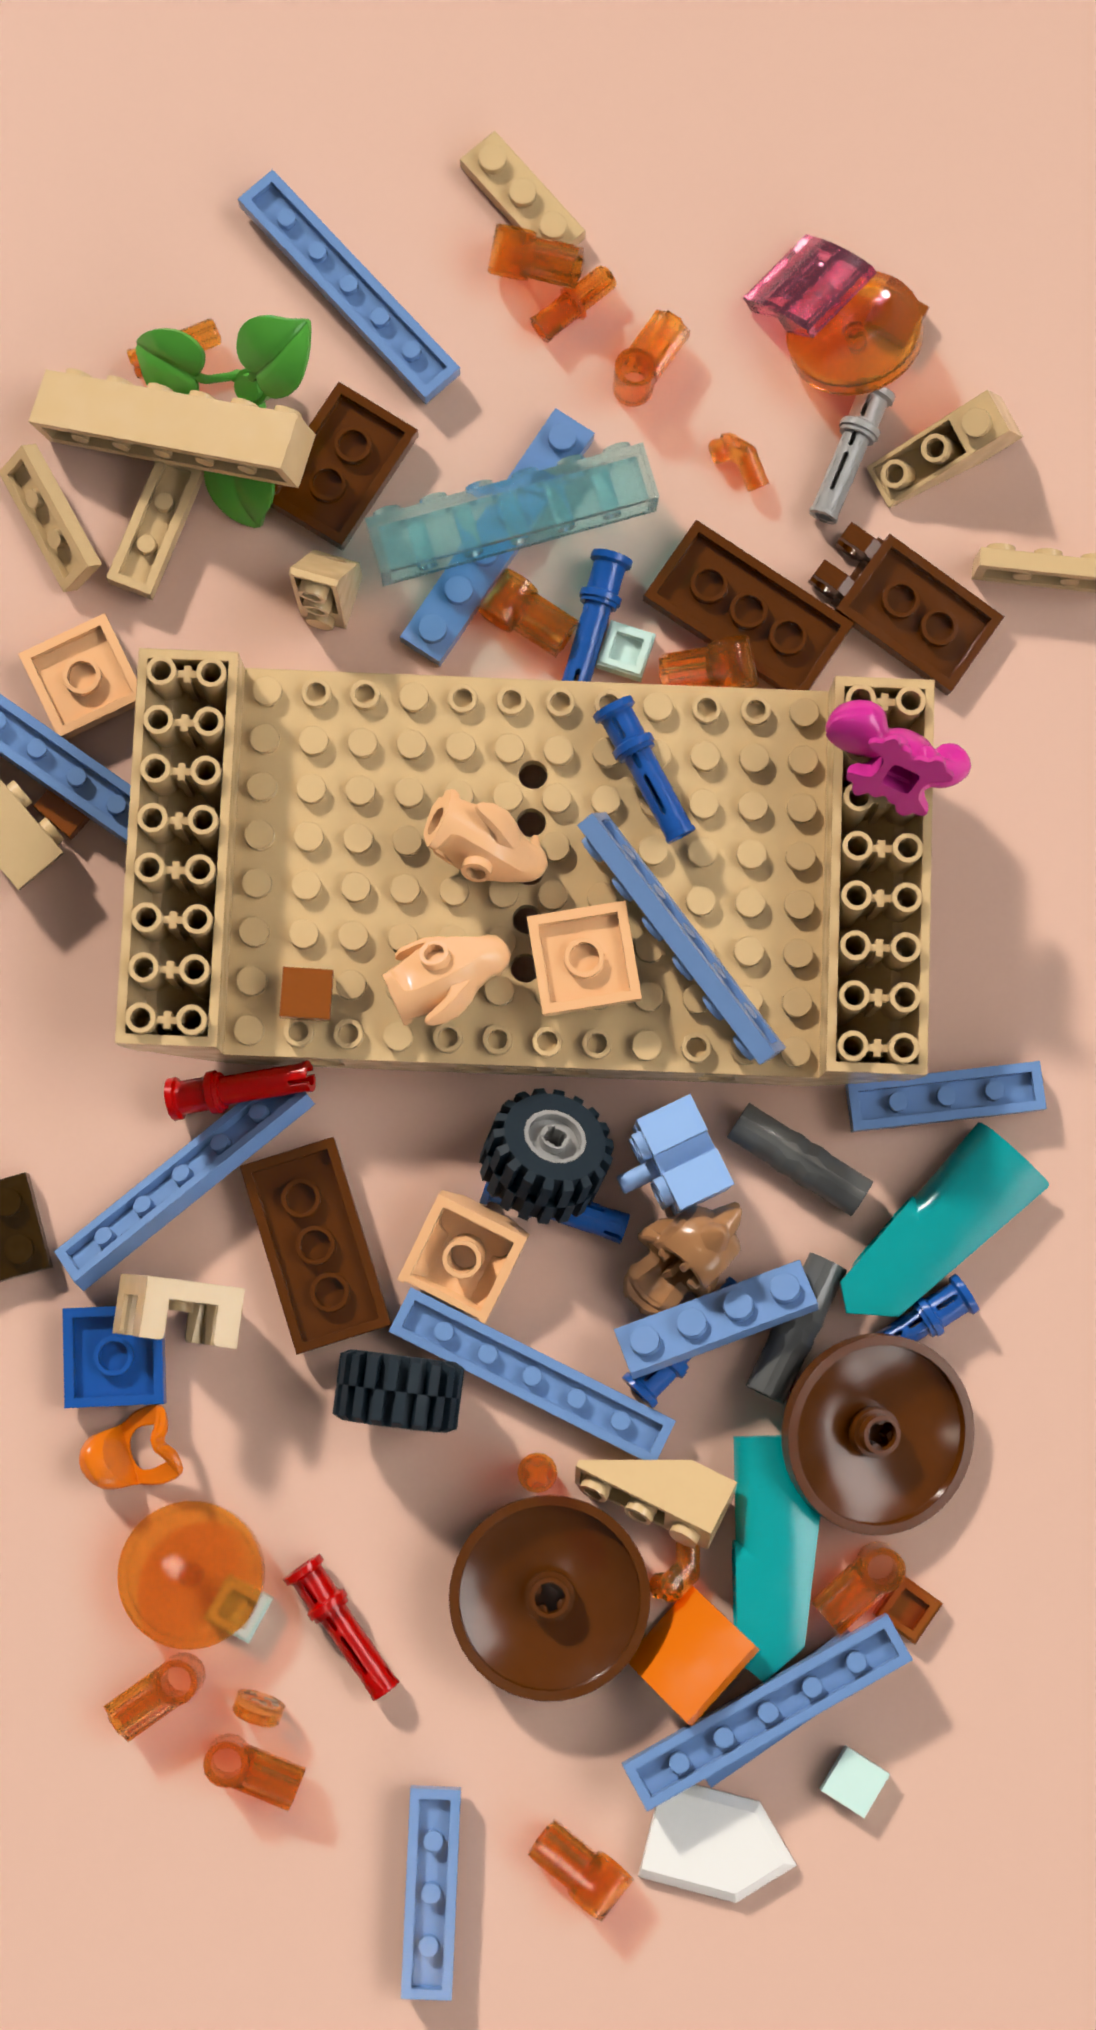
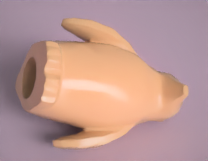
(482, 841)
(443, 975)

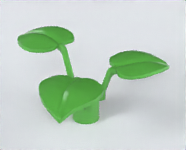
(275, 362)

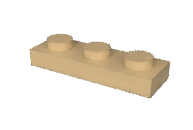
(519, 191)
(49, 517)
(154, 528)
(1039, 568)

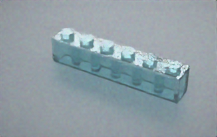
(512, 512)

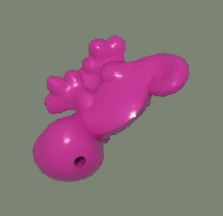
(901, 759)

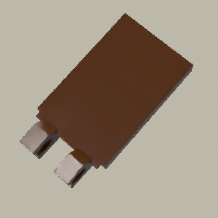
(908, 606)

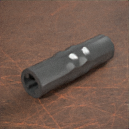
(800, 1159)
(792, 1341)

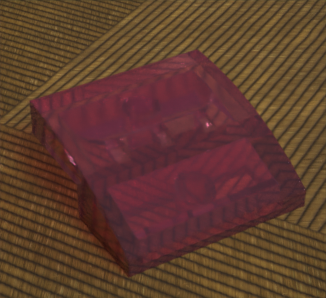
(809, 285)

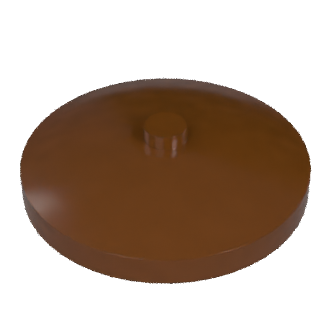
(877, 1434)
(549, 1598)

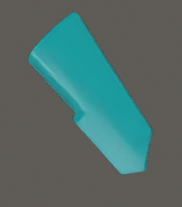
(941, 1226)
(770, 1554)

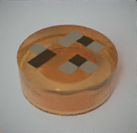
(258, 1708)

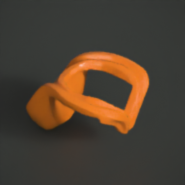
(108, 1456)

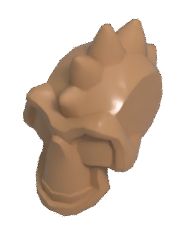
(683, 1257)

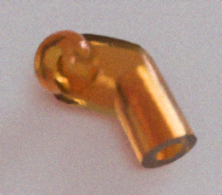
(743, 455)
(679, 1577)

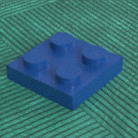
(108, 1366)

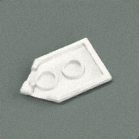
(713, 1845)

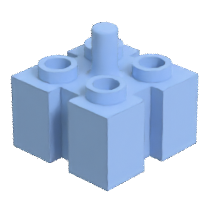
(677, 1157)

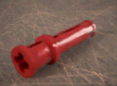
(217, 1092)
(329, 1607)

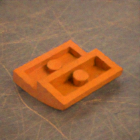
(692, 1655)

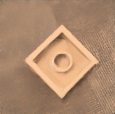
(464, 1254)

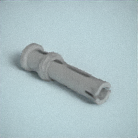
(857, 432)

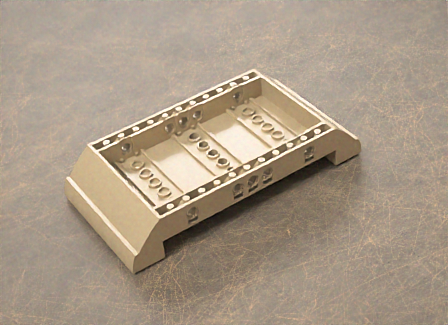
(290, 827)

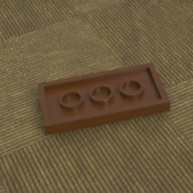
(727, 592)
(315, 1245)

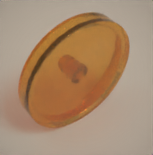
(864, 343)
(191, 1574)

